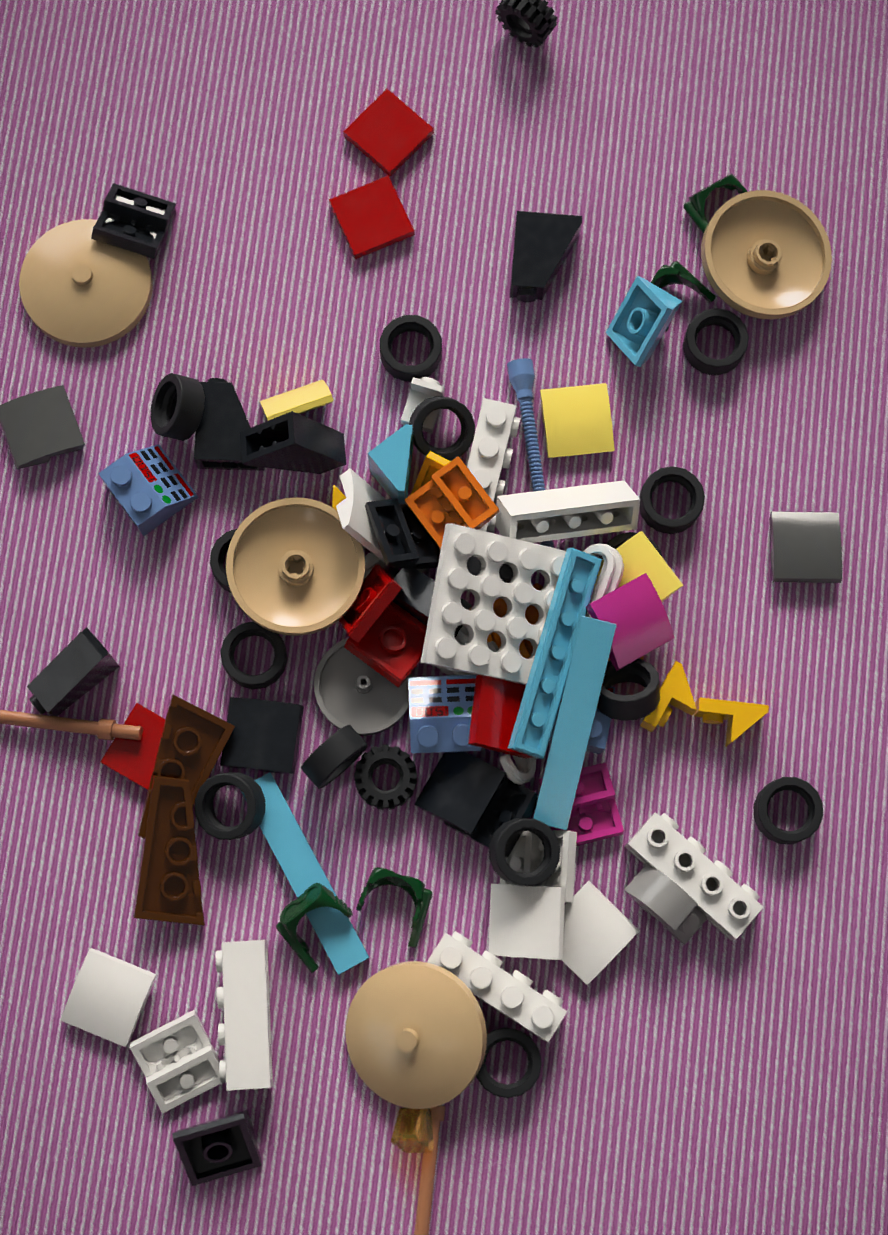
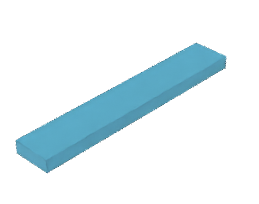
(554, 654)
(574, 722)
(304, 870)

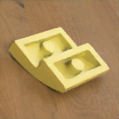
(297, 400)
(577, 420)
(641, 558)

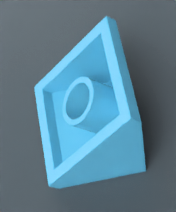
(642, 320)
(392, 463)

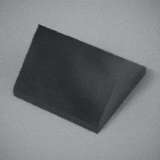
(218, 1148)

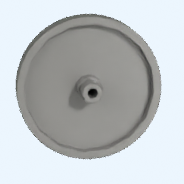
(357, 694)

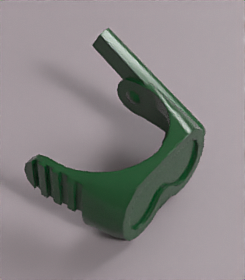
(696, 202)
(678, 274)
(413, 886)
(313, 897)

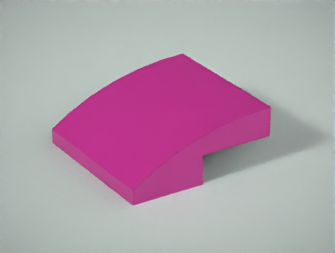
(639, 620)
(594, 807)

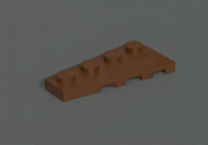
(187, 748)
(169, 862)

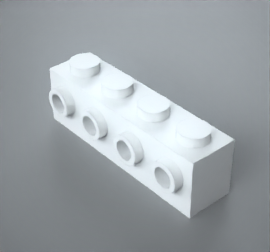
(490, 449)
(568, 512)
(708, 883)
(498, 988)
(246, 1015)

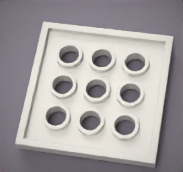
(448, 613)

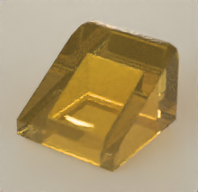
(414, 1131)

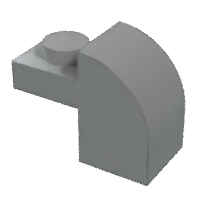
(666, 902)

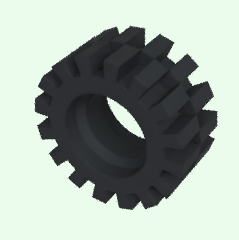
(527, 20)
(379, 756)

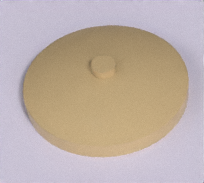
(766, 254)
(83, 287)
(294, 567)
(416, 1035)

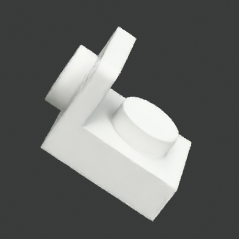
(421, 390)

